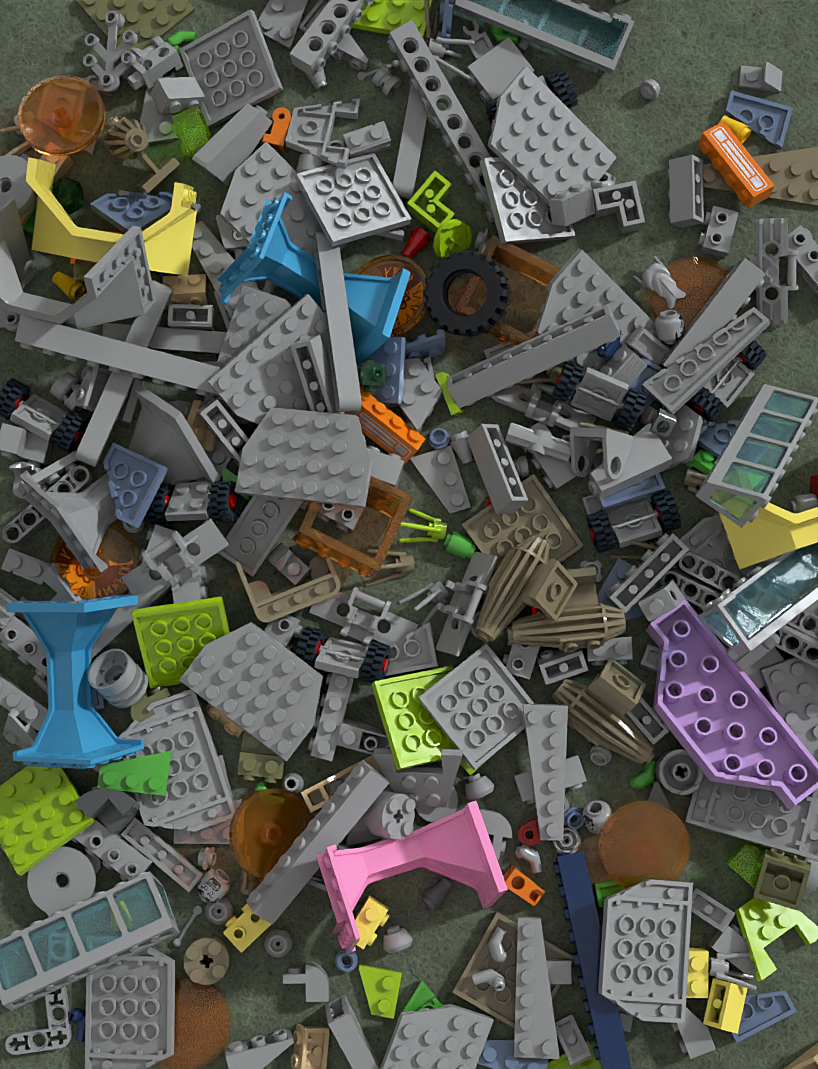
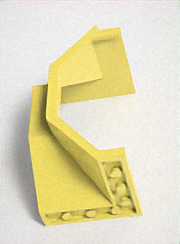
(166, 241)
(771, 534)

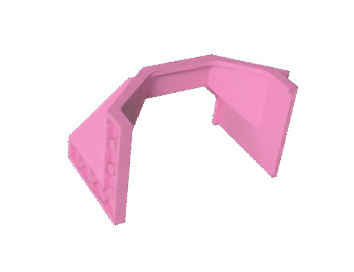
(450, 847)

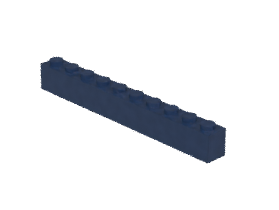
(587, 937)

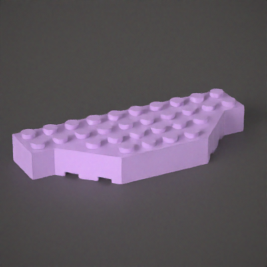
(723, 714)

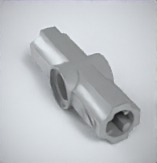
(538, 442)

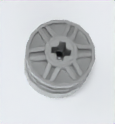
(118, 678)

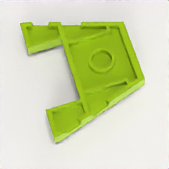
(763, 923)

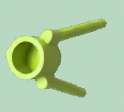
(435, 530)

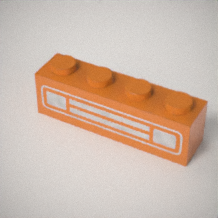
(735, 165)
(387, 428)

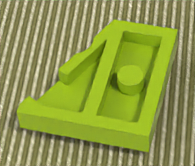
(381, 989)

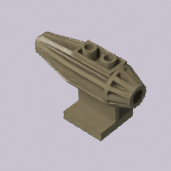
(128, 140)
(522, 580)
(580, 624)
(600, 711)

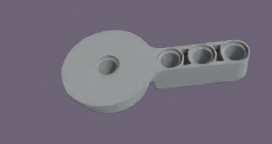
(13, 174)
(45, 885)

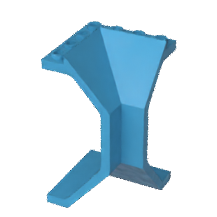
(273, 257)
(73, 729)

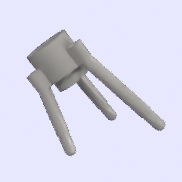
(438, 50)
(436, 593)
(720, 969)

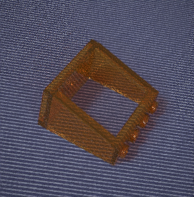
(520, 262)
(381, 498)

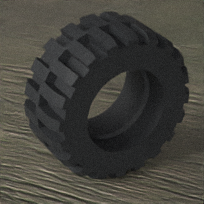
(441, 280)

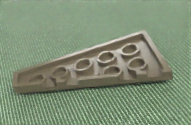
(791, 172)

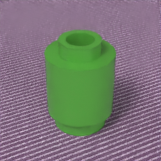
(459, 545)

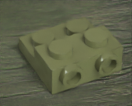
(259, 761)
(782, 879)

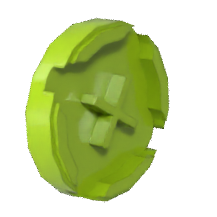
(452, 237)

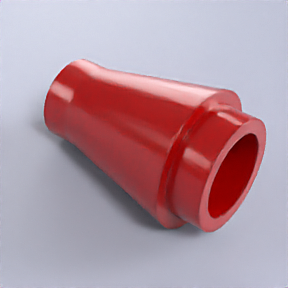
(416, 242)

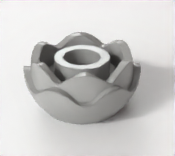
(573, 844)
(219, 918)
(278, 936)

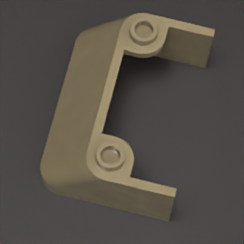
(273, 606)

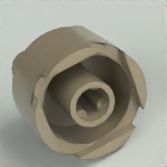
(200, 970)

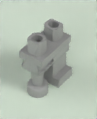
(151, 63)

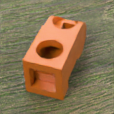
(277, 137)
(523, 886)

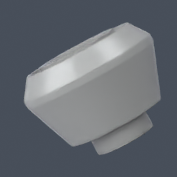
(478, 787)
(396, 939)

